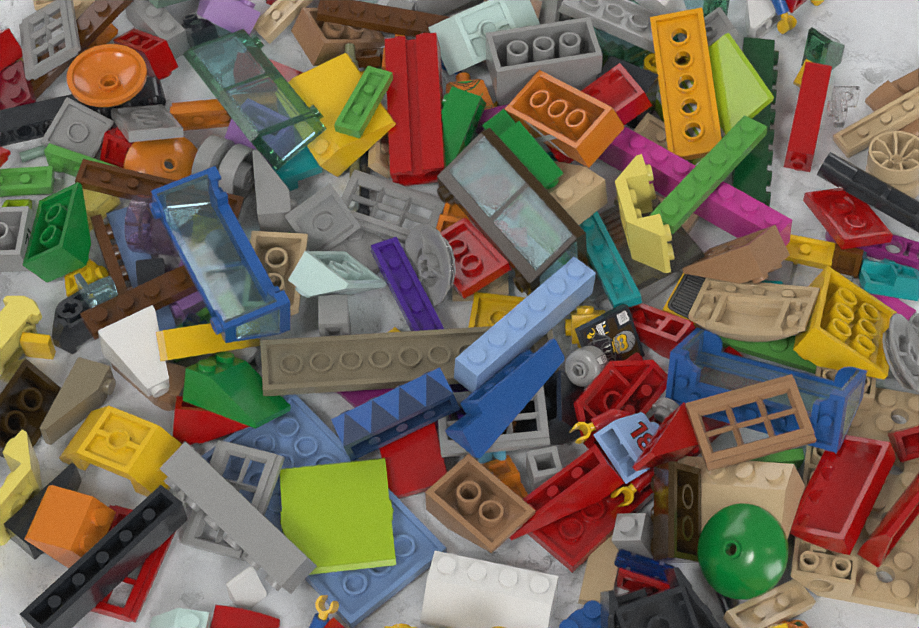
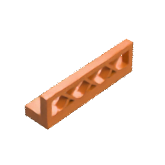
(200, 114)

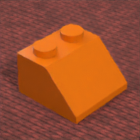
(68, 524)

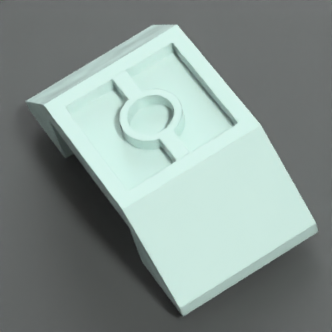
(464, 34)

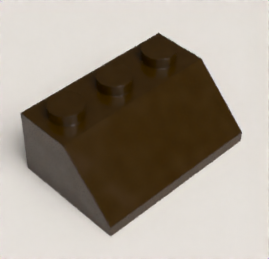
(24, 401)
(676, 513)

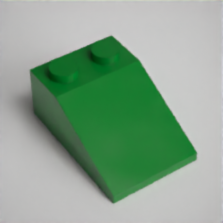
(59, 235)
(231, 390)

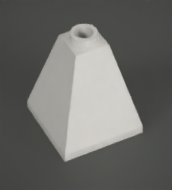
(134, 350)

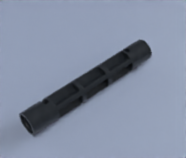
(870, 190)

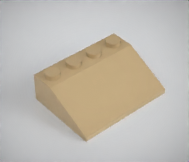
(762, 484)

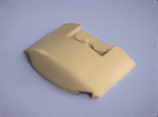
(753, 310)

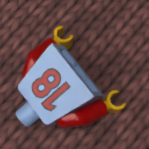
(623, 440)

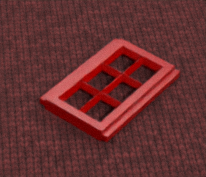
(141, 584)

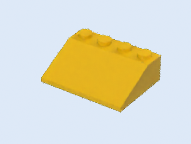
(329, 90)
(845, 327)

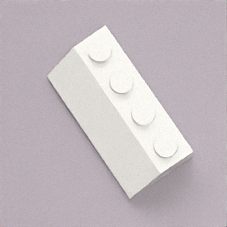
(486, 594)

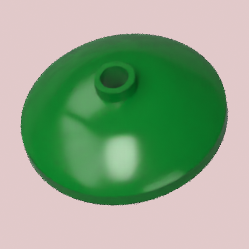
(759, 554)

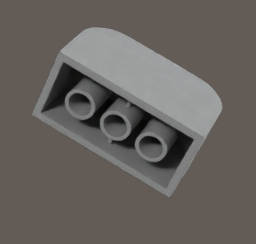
(561, 49)

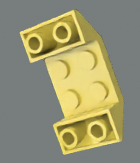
(646, 235)
(21, 483)

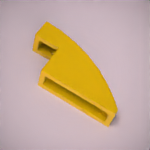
(195, 341)

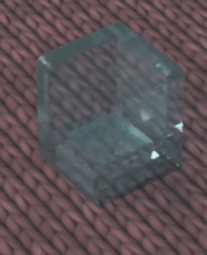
(96, 292)

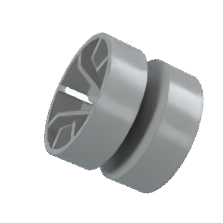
(231, 161)

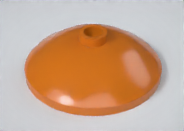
(106, 75)
(150, 156)

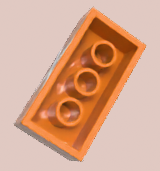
(565, 118)

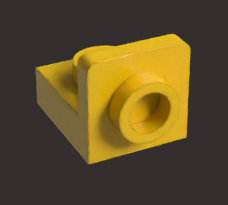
(90, 273)

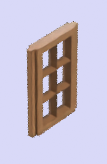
(757, 448)

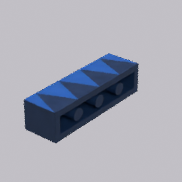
(395, 414)

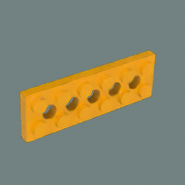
(698, 70)

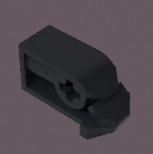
(68, 326)

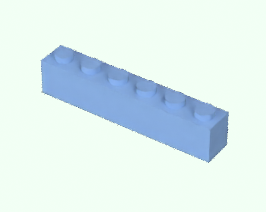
(525, 324)

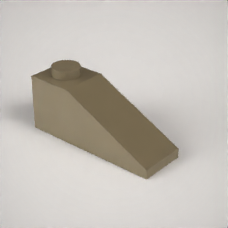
(81, 393)

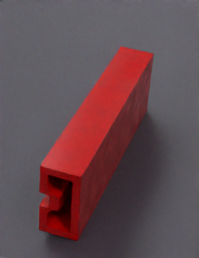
(416, 108)

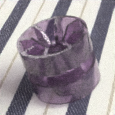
(144, 232)

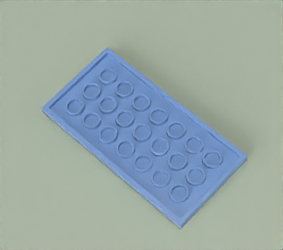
(306, 442)

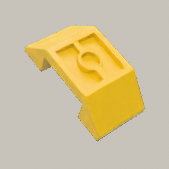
(122, 446)

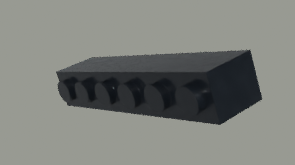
(107, 562)

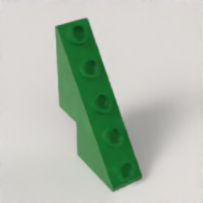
(525, 148)

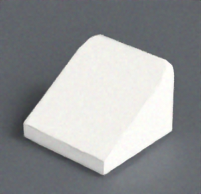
(246, 589)

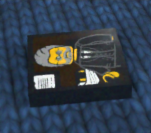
(612, 333)

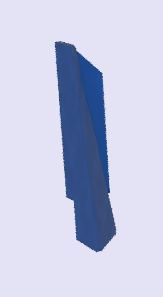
(503, 397)

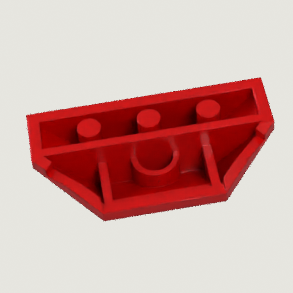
(623, 386)

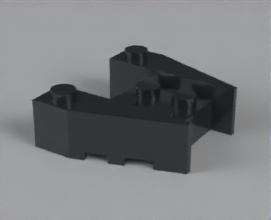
(668, 608)

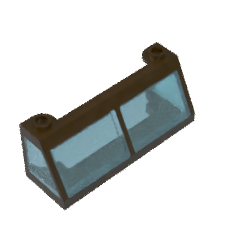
(512, 210)

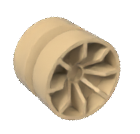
(895, 160)

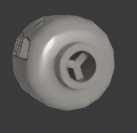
(585, 365)

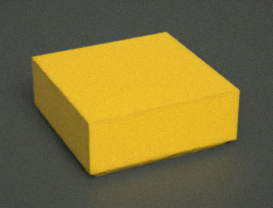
(37, 345)

